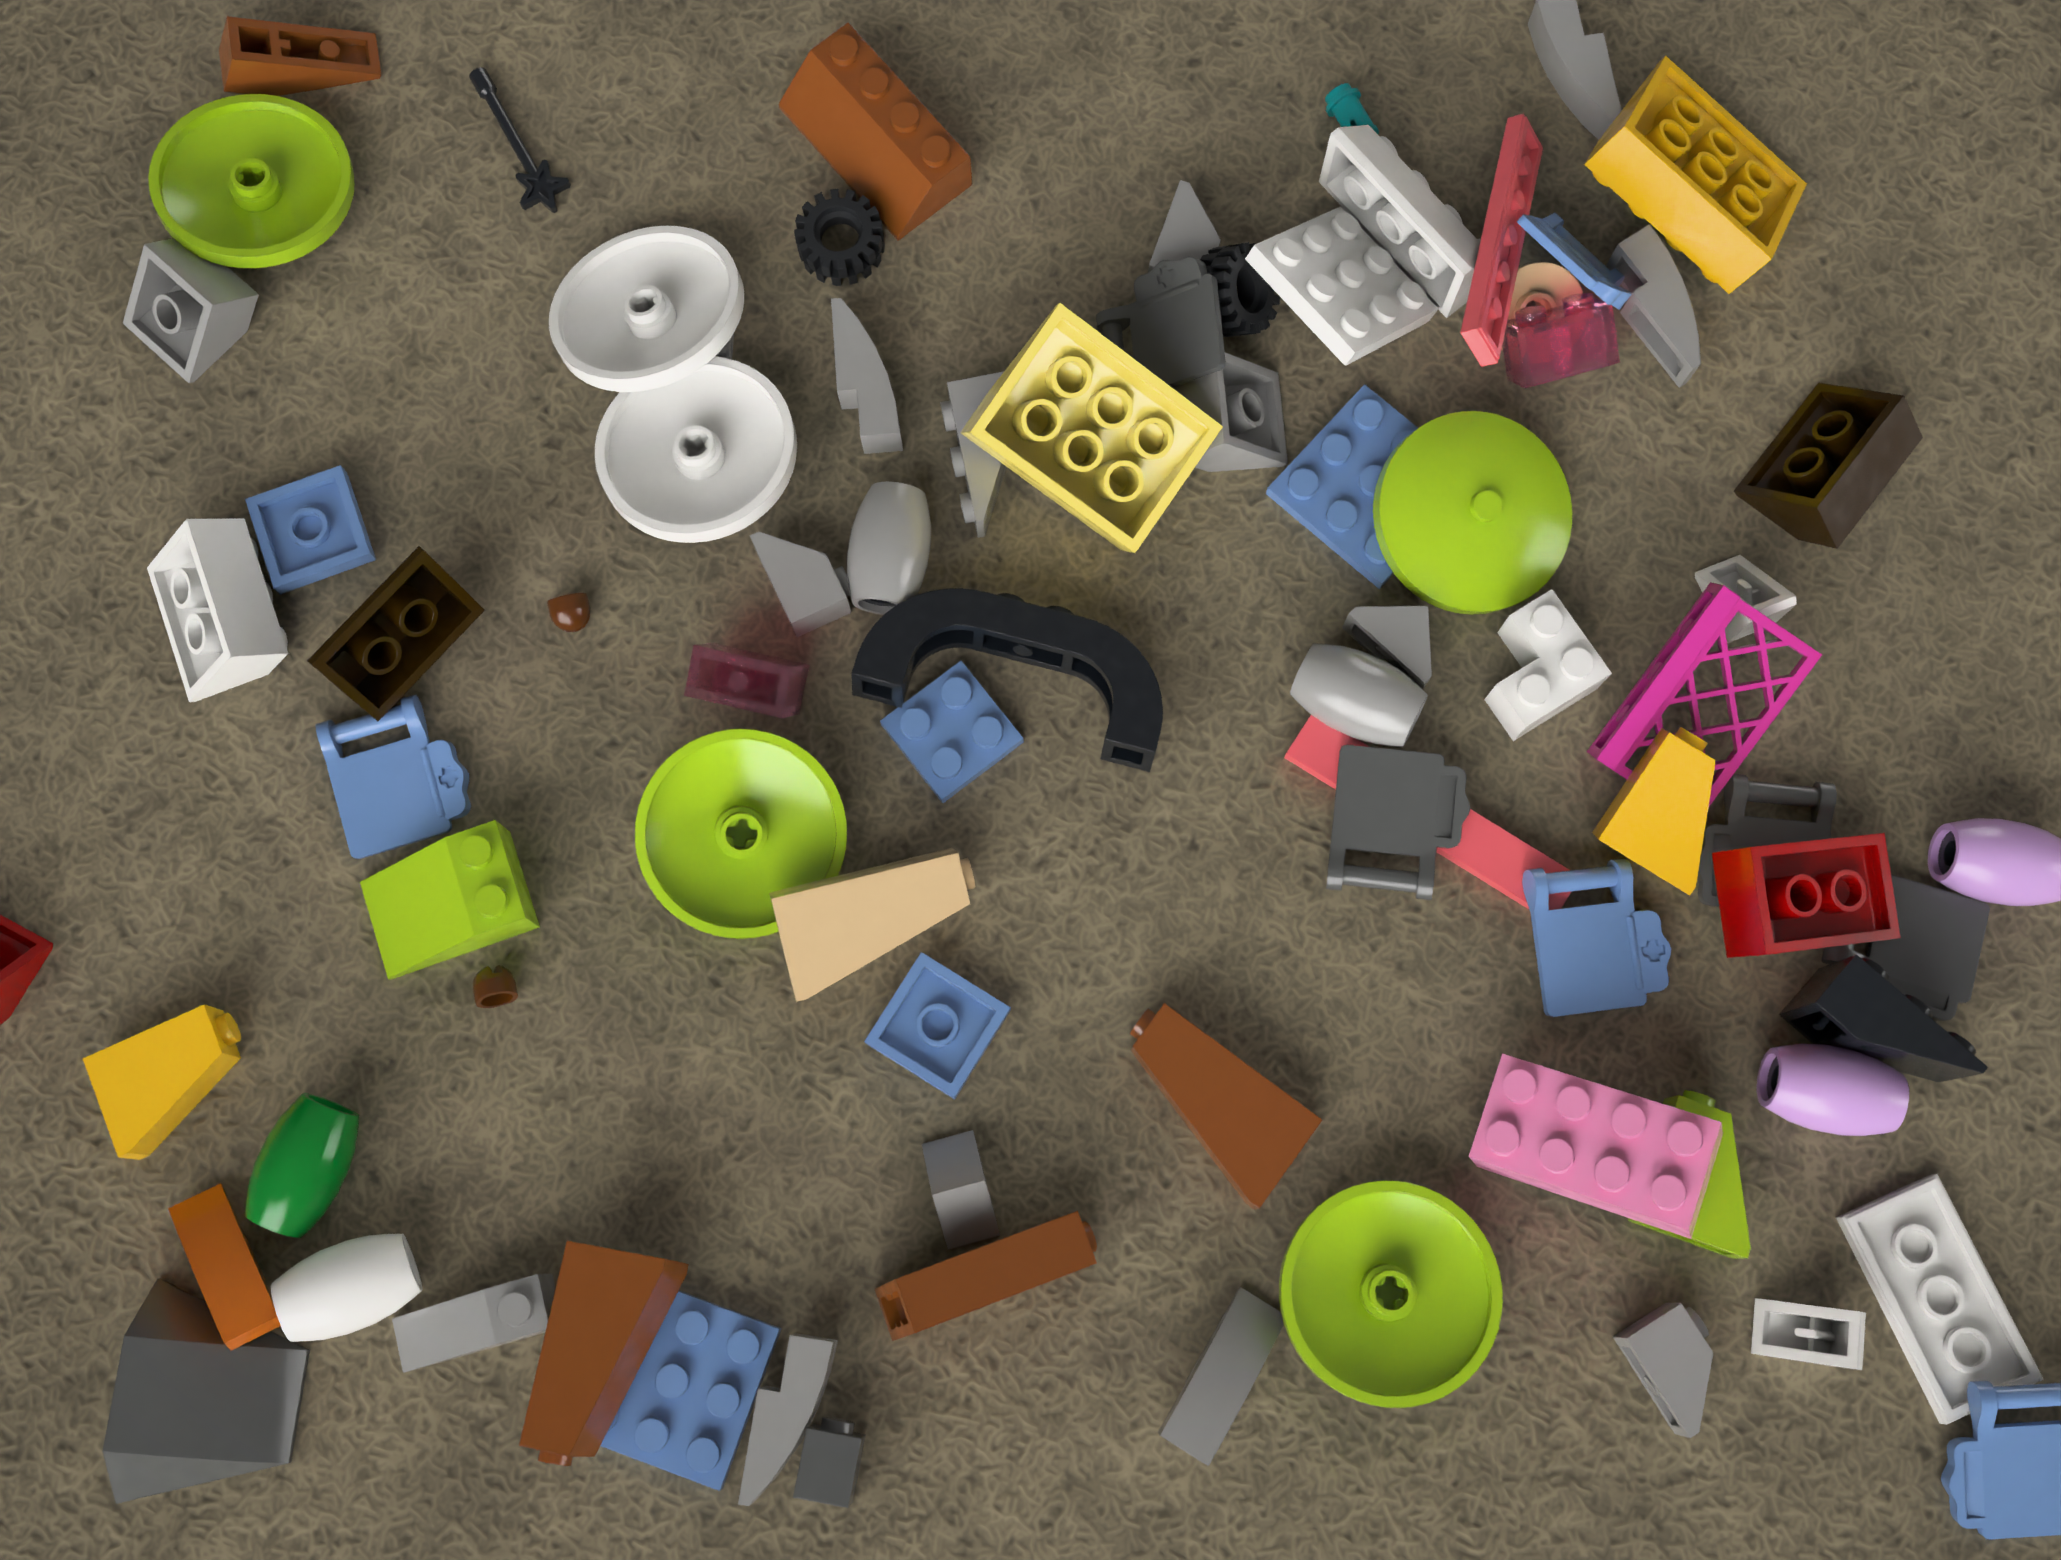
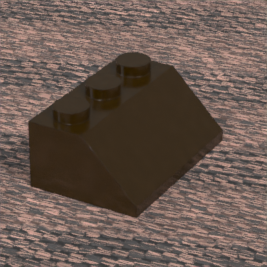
(1831, 462)
(396, 634)

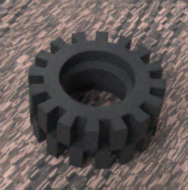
(830, 213)
(1253, 305)

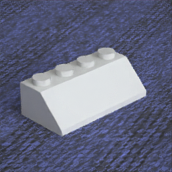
(1401, 214)

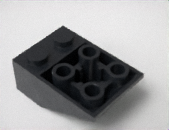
(1861, 1011)

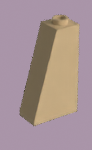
(858, 916)

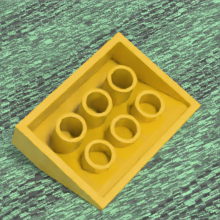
(1697, 176)

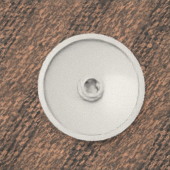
(646, 308)
(697, 453)

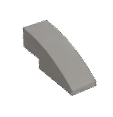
(1575, 63)
(1658, 304)
(864, 382)
(1222, 1377)
(785, 1412)

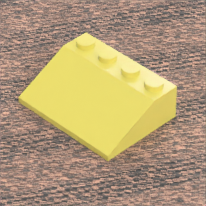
(1092, 429)

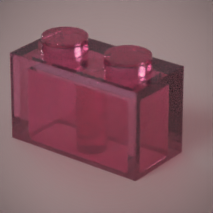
(1560, 340)
(746, 680)

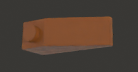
(293, 57)

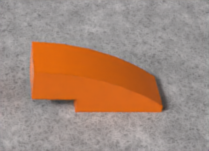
(225, 1267)

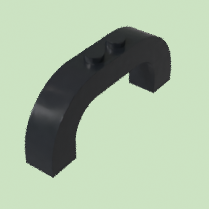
(1024, 633)

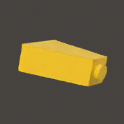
(1663, 809)
(161, 1076)

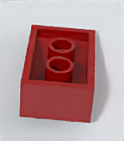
(1805, 895)

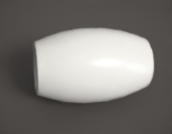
(346, 1287)

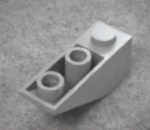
(980, 469)

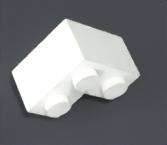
(1555, 664)

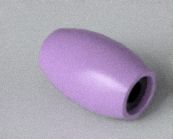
(1997, 861)
(1832, 1089)

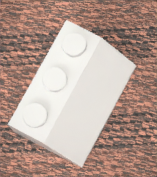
(216, 606)

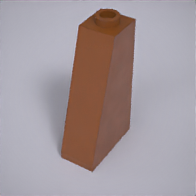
(1228, 1106)
(986, 1275)
(594, 1344)

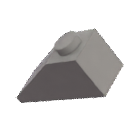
(474, 1322)

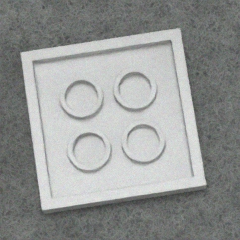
(1342, 284)

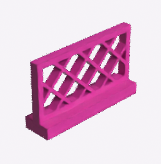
(1675, 667)

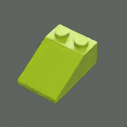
(449, 899)

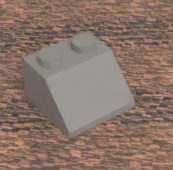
(187, 307)
(1249, 408)

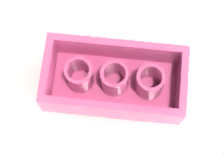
(1597, 1145)

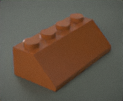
(875, 132)

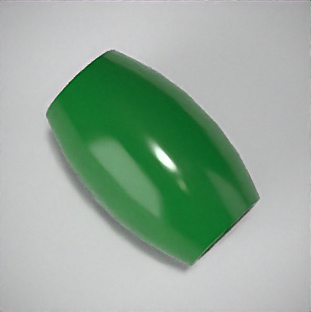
(302, 1165)

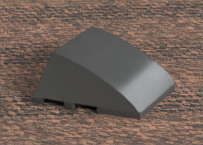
(192, 1406)

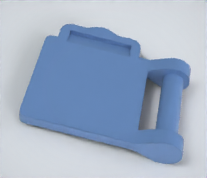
(1576, 258)
(397, 789)
(1597, 952)
(2008, 1472)

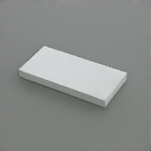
(1937, 1295)

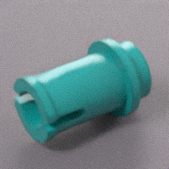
(1345, 106)

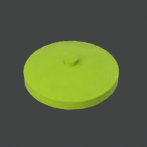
(251, 180)
(1472, 512)
(733, 824)
(1390, 1294)

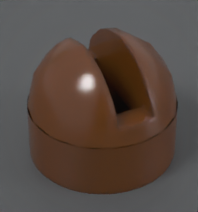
(570, 611)
(494, 988)

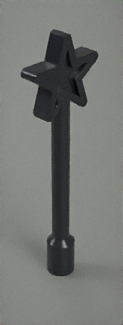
(538, 182)

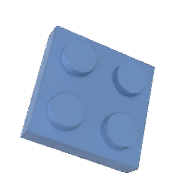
(310, 529)
(952, 731)
(937, 1025)

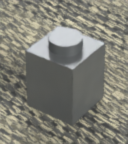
(830, 1463)

